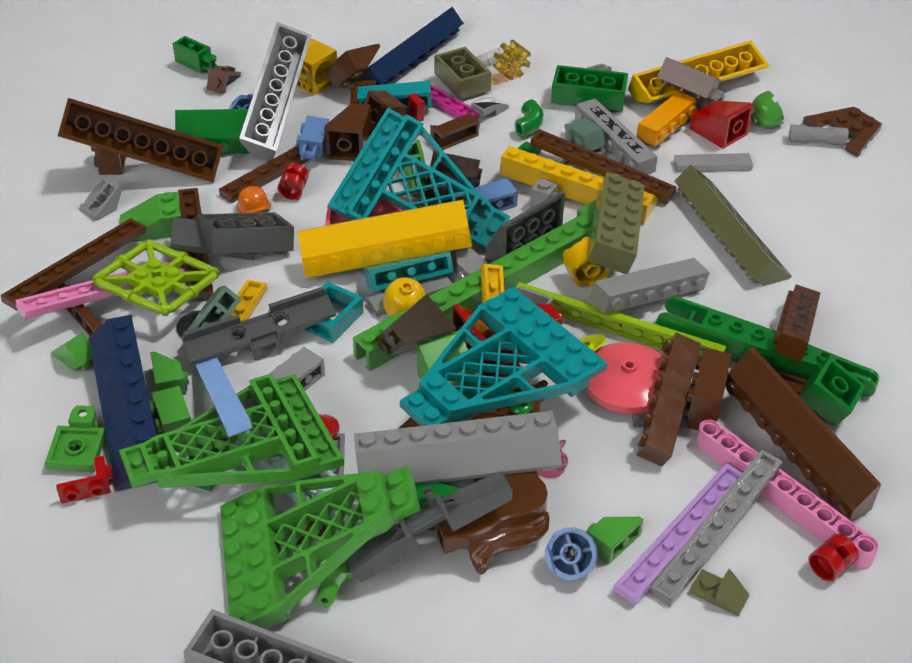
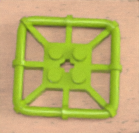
(156, 277)

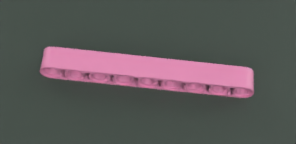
(787, 493)

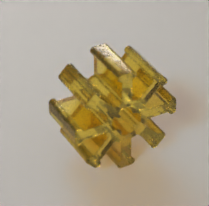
(511, 59)

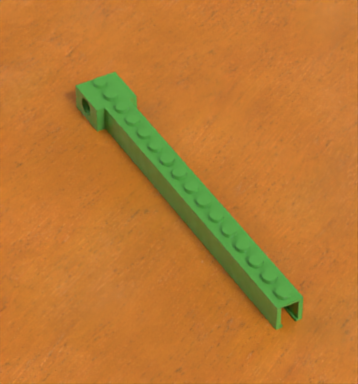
(518, 266)

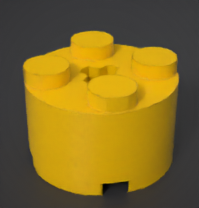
(579, 268)

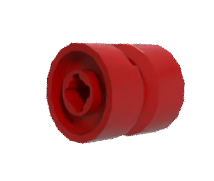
(293, 181)
(833, 557)

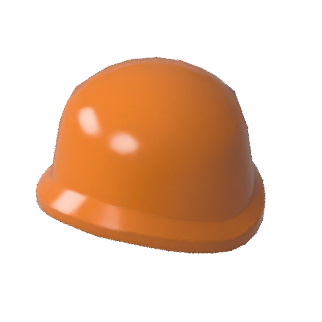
(252, 200)

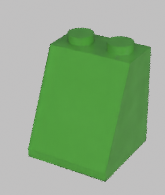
(431, 349)

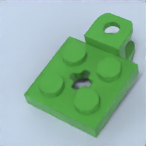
(81, 432)

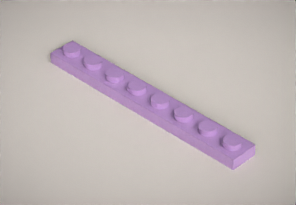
(660, 553)

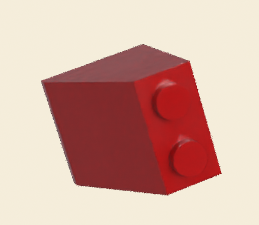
(722, 122)

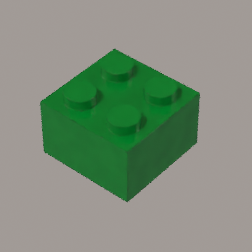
(832, 391)

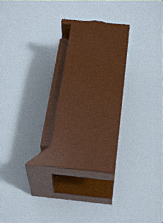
(455, 131)

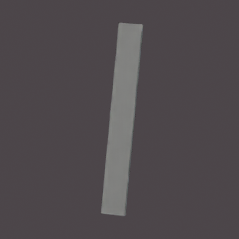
(715, 528)

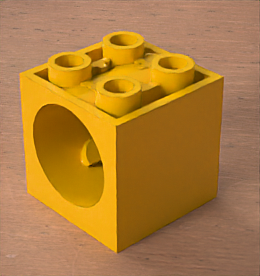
(312, 75)

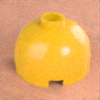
(401, 295)

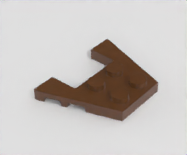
(860, 125)

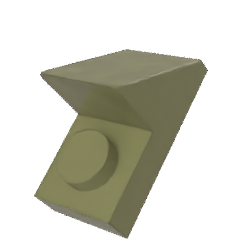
(724, 593)

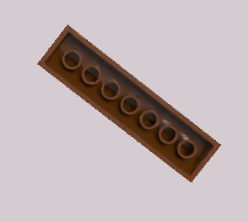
(140, 140)
(802, 436)

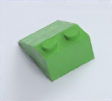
(156, 215)

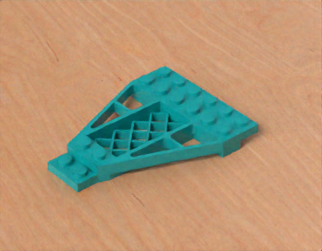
(383, 157)
(518, 328)

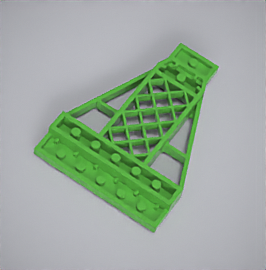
(281, 413)
(254, 534)

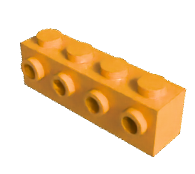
(666, 118)

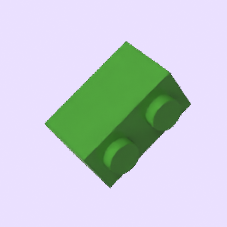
(170, 409)

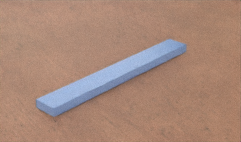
(223, 397)

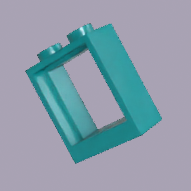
(333, 329)

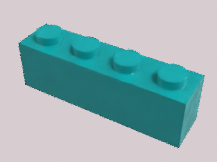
(401, 92)
(417, 268)

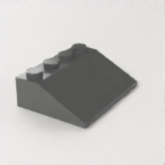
(526, 227)
(246, 233)

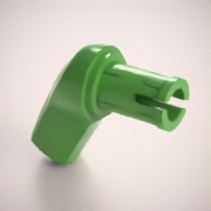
(330, 585)

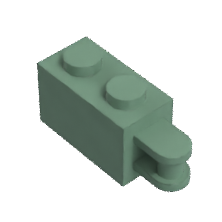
(585, 134)

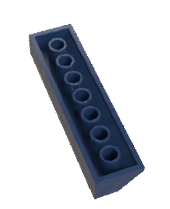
(413, 47)
(121, 391)

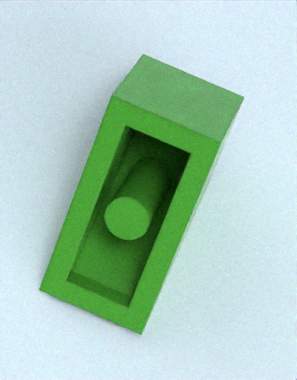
(75, 352)
(168, 373)
(614, 535)

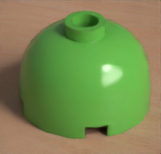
(766, 111)

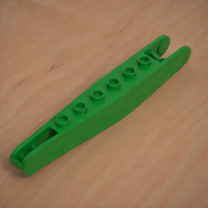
(742, 335)

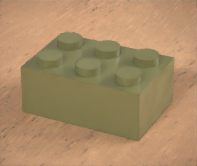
(462, 73)

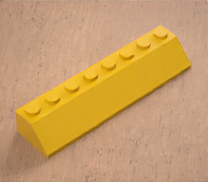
(721, 63)
(576, 184)
(384, 238)

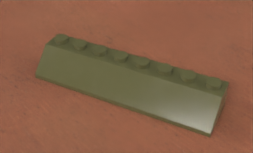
(730, 228)

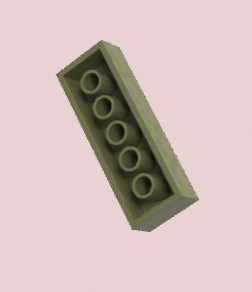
(616, 223)

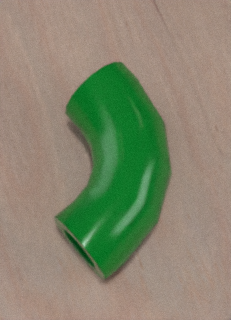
(532, 120)

